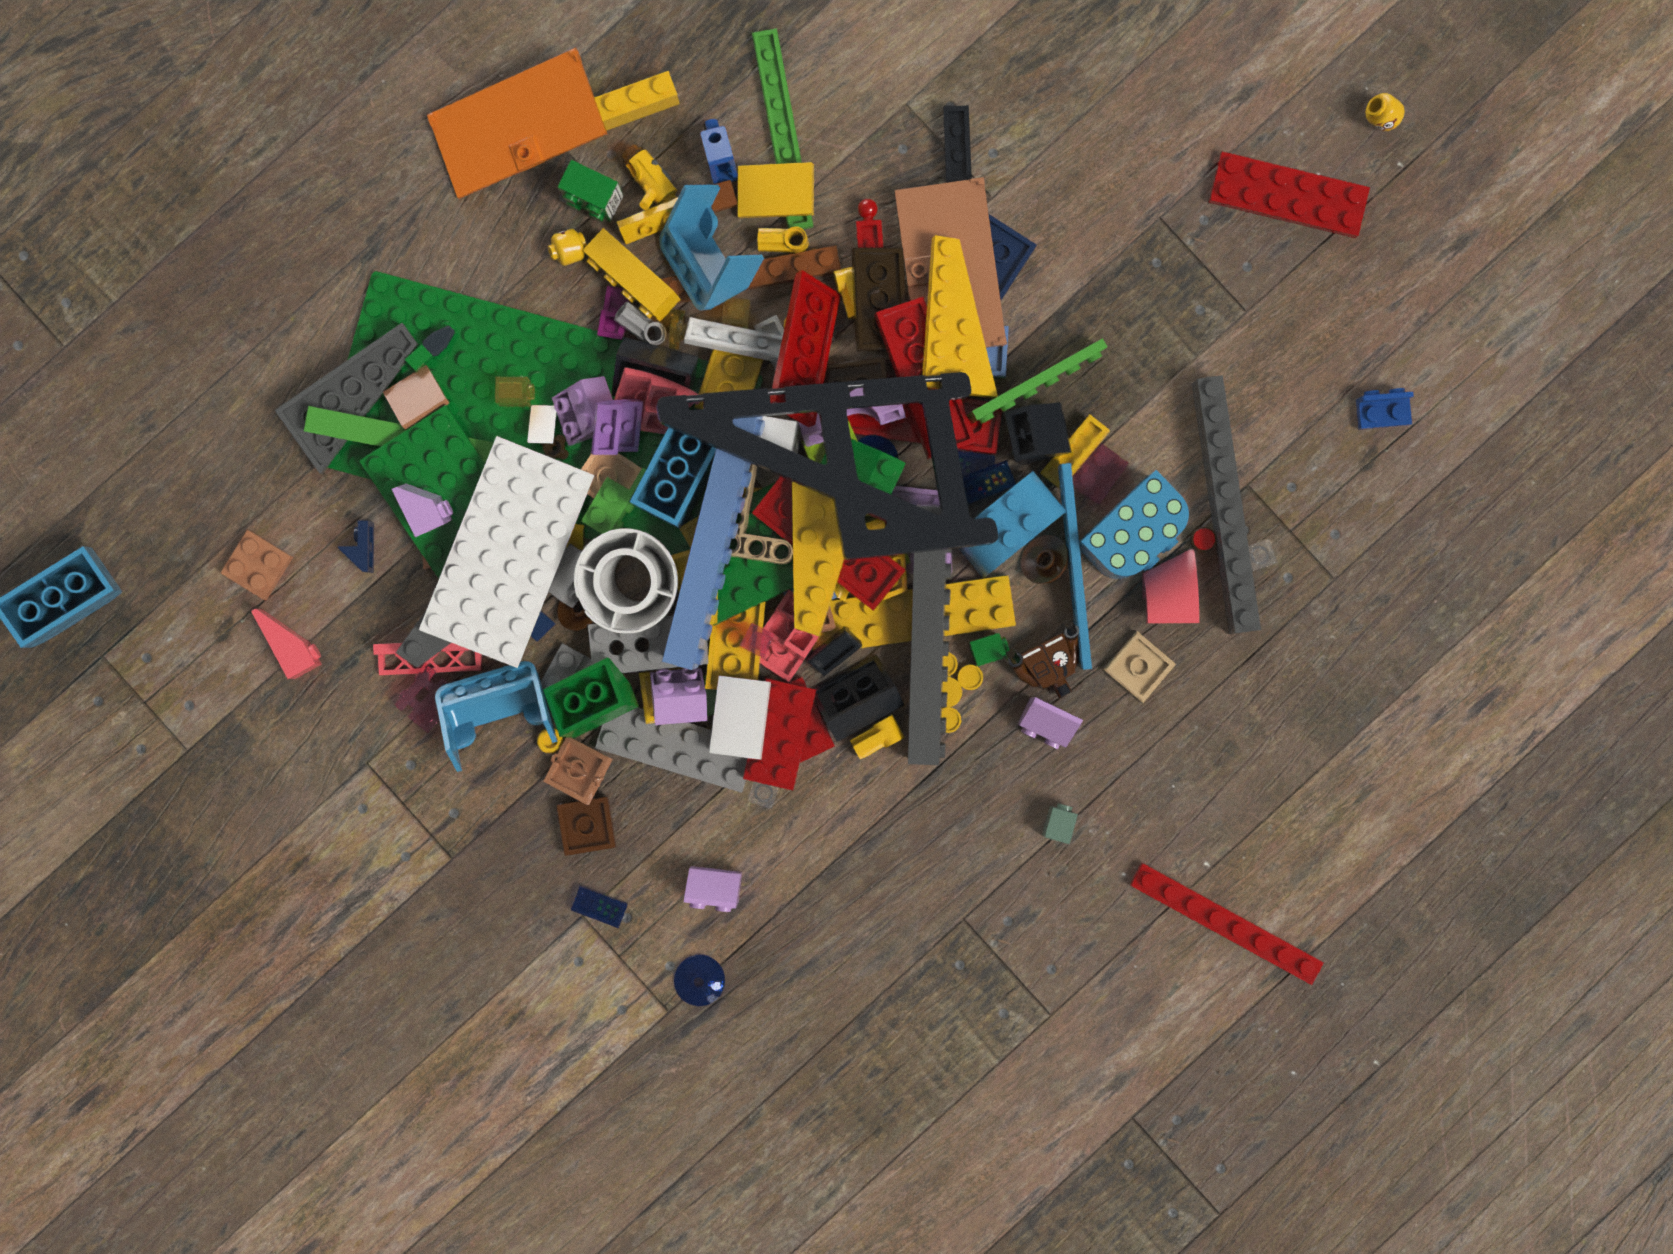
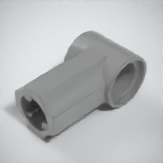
(638, 324)

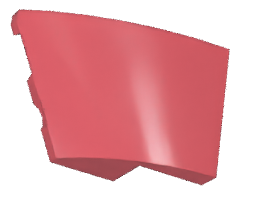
(649, 389)
(1172, 591)
(789, 645)

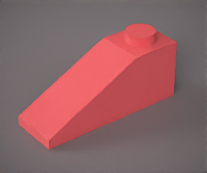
(291, 650)

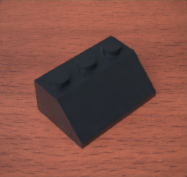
(655, 360)
(857, 698)

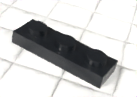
(957, 143)

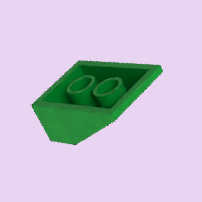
(875, 467)

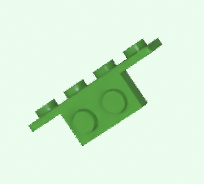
(611, 505)

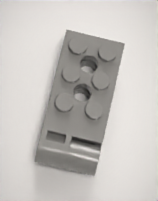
(631, 658)

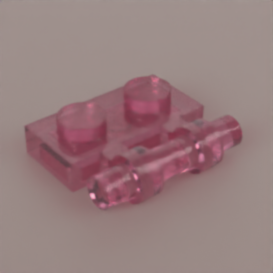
(425, 712)

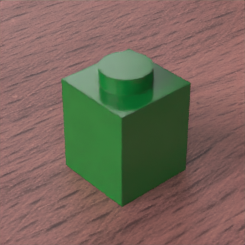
(988, 649)

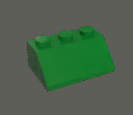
(589, 698)

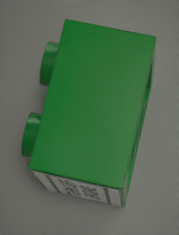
(590, 191)

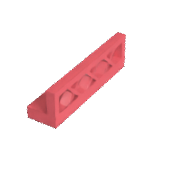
(390, 649)

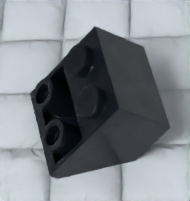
(1038, 432)

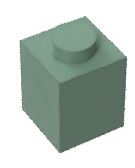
(1060, 823)

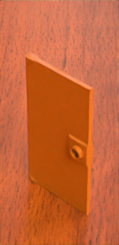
(517, 123)

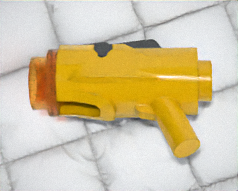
(649, 176)

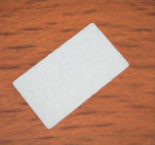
(541, 424)

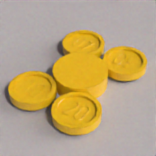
(969, 678)

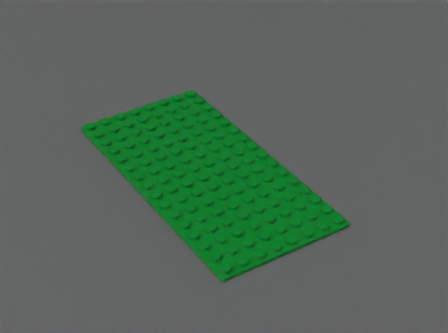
(492, 344)

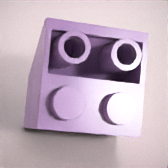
(577, 408)
(678, 696)
(712, 888)

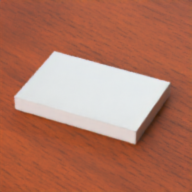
(740, 717)

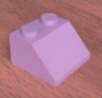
(422, 508)
(1048, 722)

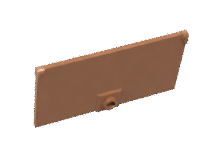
(960, 213)

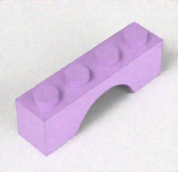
(882, 414)

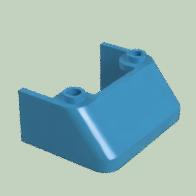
(695, 255)
(488, 699)

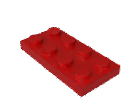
(784, 735)

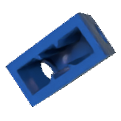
(718, 152)

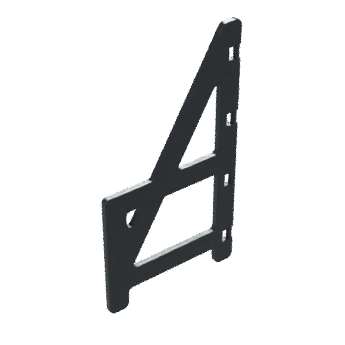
(906, 525)

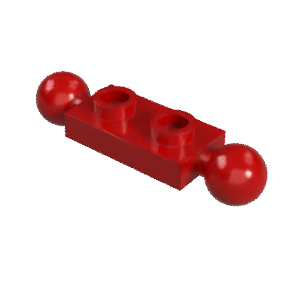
(869, 230)

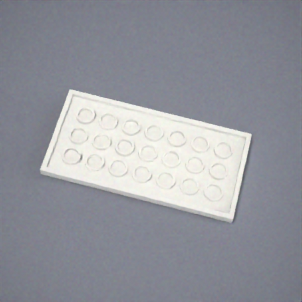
(506, 552)

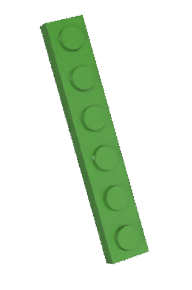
(1029, 387)

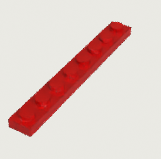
(1226, 923)

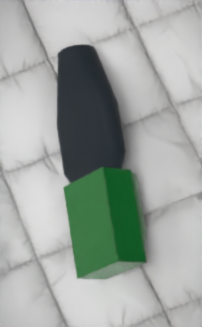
(431, 346)

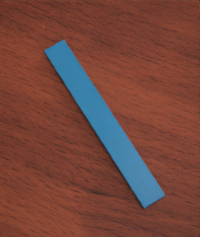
(1074, 563)

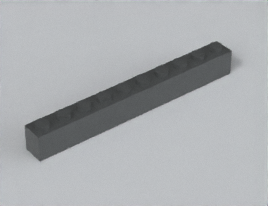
(1226, 504)
(928, 654)

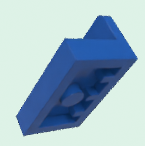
(1384, 410)

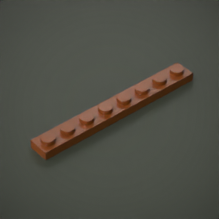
(780, 269)

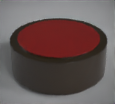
(1203, 539)

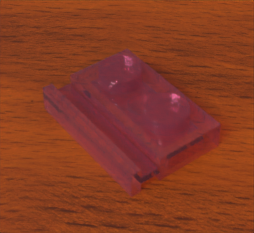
(1099, 473)

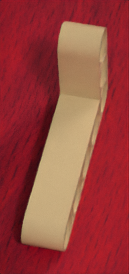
(745, 540)

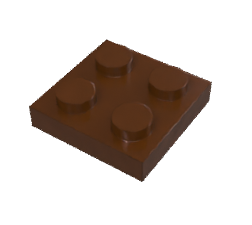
(586, 826)

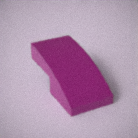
(613, 301)

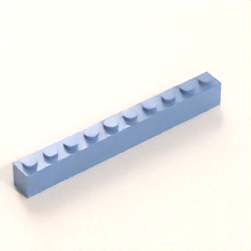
(709, 554)

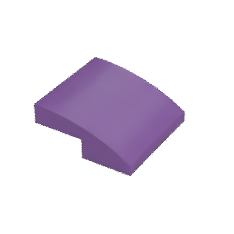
(617, 426)

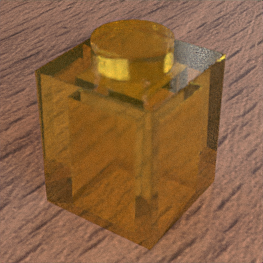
(737, 312)
(514, 392)

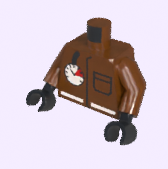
(1049, 661)

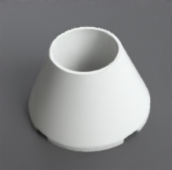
(597, 586)

